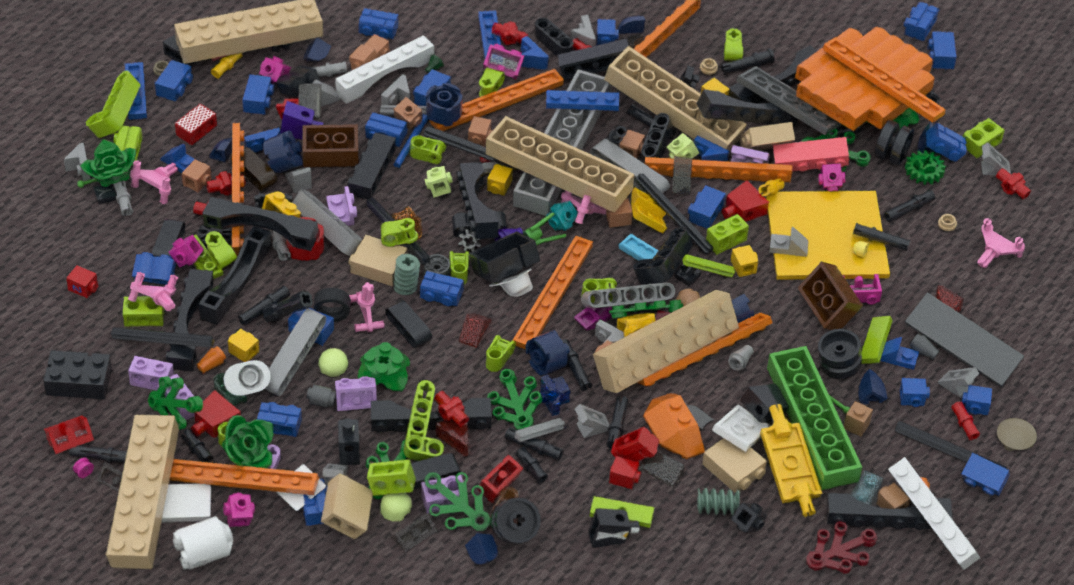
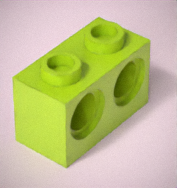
(983, 133)
(727, 234)
(142, 312)
(391, 477)

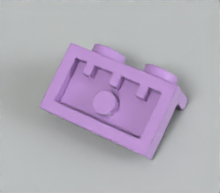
(747, 155)
(342, 206)
(355, 393)

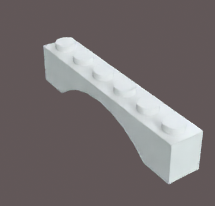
(358, 81)
(934, 513)

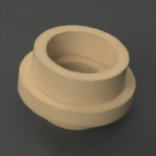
(708, 66)
(947, 222)

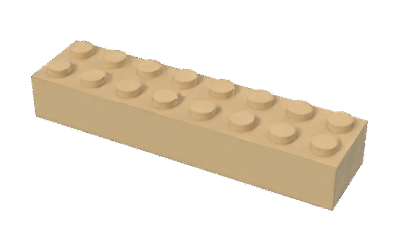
(248, 30)
(667, 94)
(559, 164)
(665, 341)
(143, 492)

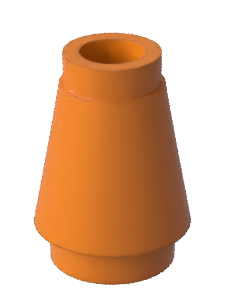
(212, 359)

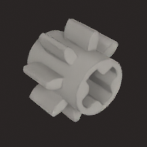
(464, 242)

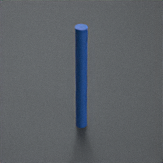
(404, 152)

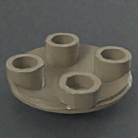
(1016, 434)

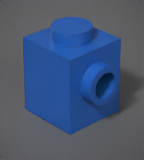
(606, 31)
(913, 392)
(977, 399)

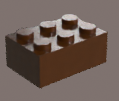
(330, 145)
(830, 296)

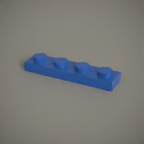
(486, 21)
(582, 100)
(138, 107)

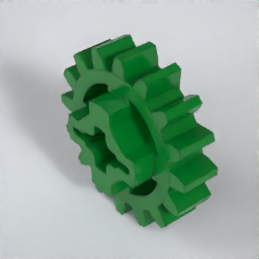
(925, 167)

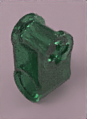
(221, 389)

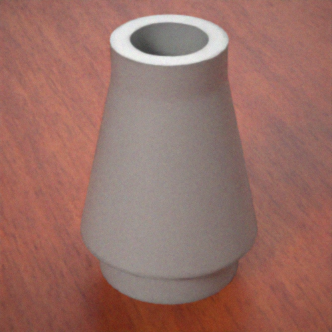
(740, 358)

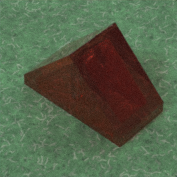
(949, 298)
(474, 329)
(453, 435)

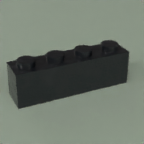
(590, 59)
(372, 166)

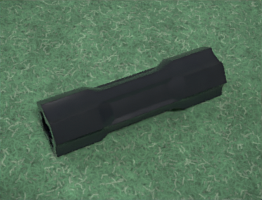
(298, 302)

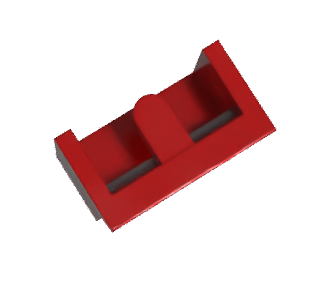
(69, 434)

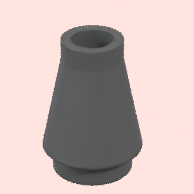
(924, 346)

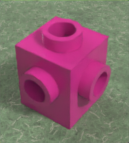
(274, 68)
(833, 171)
(186, 251)
(239, 510)

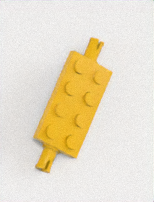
(790, 461)

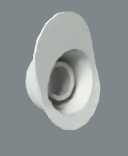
(516, 285)
(247, 378)

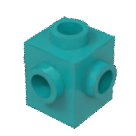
(563, 216)

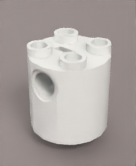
(203, 542)

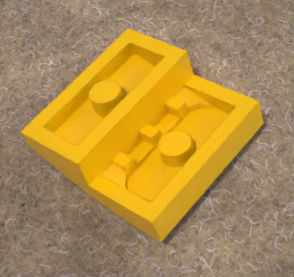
(647, 210)

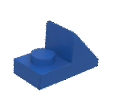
(533, 55)
(256, 141)
(710, 151)
(179, 157)
(898, 355)

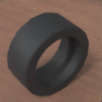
(336, 296)

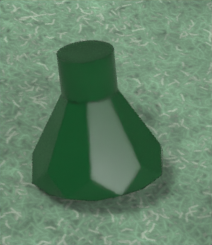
(434, 63)

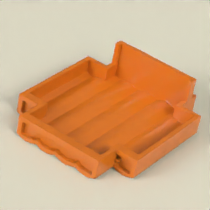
(850, 96)

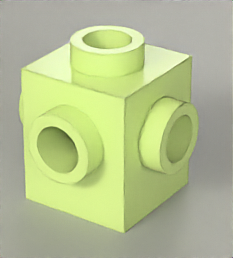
(682, 147)
(438, 181)

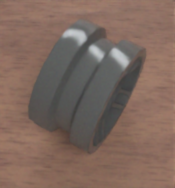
(438, 264)

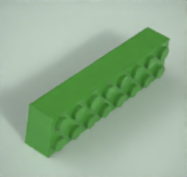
(812, 407)

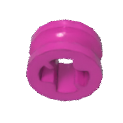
(83, 467)

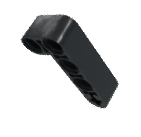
(666, 259)

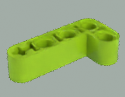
(116, 106)
(421, 420)

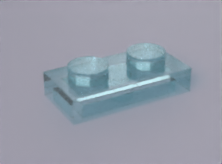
(867, 487)

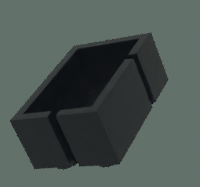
(504, 257)
(77, 375)

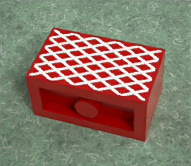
(195, 124)

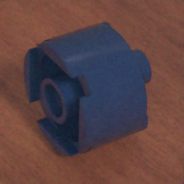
(444, 104)
(283, 152)
(547, 353)

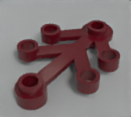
(840, 550)

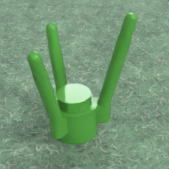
(535, 232)

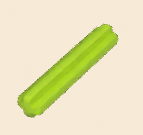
(709, 266)

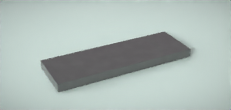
(786, 99)
(964, 339)

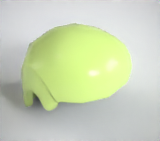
(333, 362)
(395, 506)

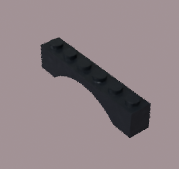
(788, 77)
(720, 106)
(226, 214)
(481, 218)
(196, 286)
(219, 299)
(392, 417)
(857, 513)

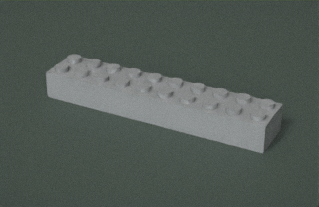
(570, 127)

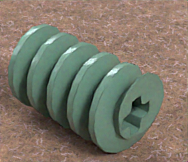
(406, 274)
(718, 502)

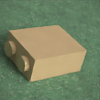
(766, 136)
(376, 260)
(734, 465)
(347, 506)

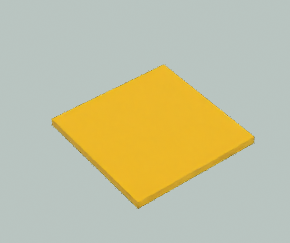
(828, 224)

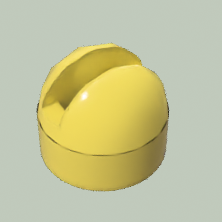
(861, 248)

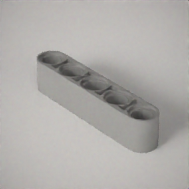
(615, 155)
(334, 229)
(636, 293)
(295, 350)

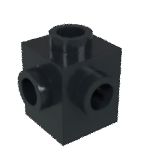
(749, 517)

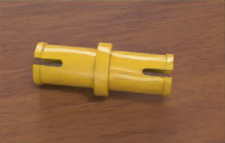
(226, 63)
(771, 187)

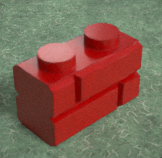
(636, 445)
(500, 477)

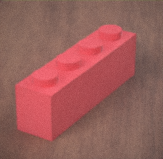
(812, 154)

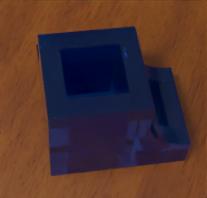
(554, 393)

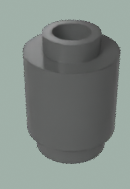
(321, 396)

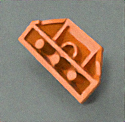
(674, 426)

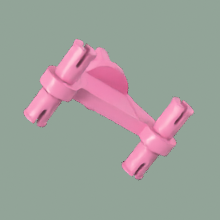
(159, 178)
(583, 205)
(997, 245)
(160, 295)
(366, 301)

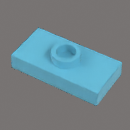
(637, 248)

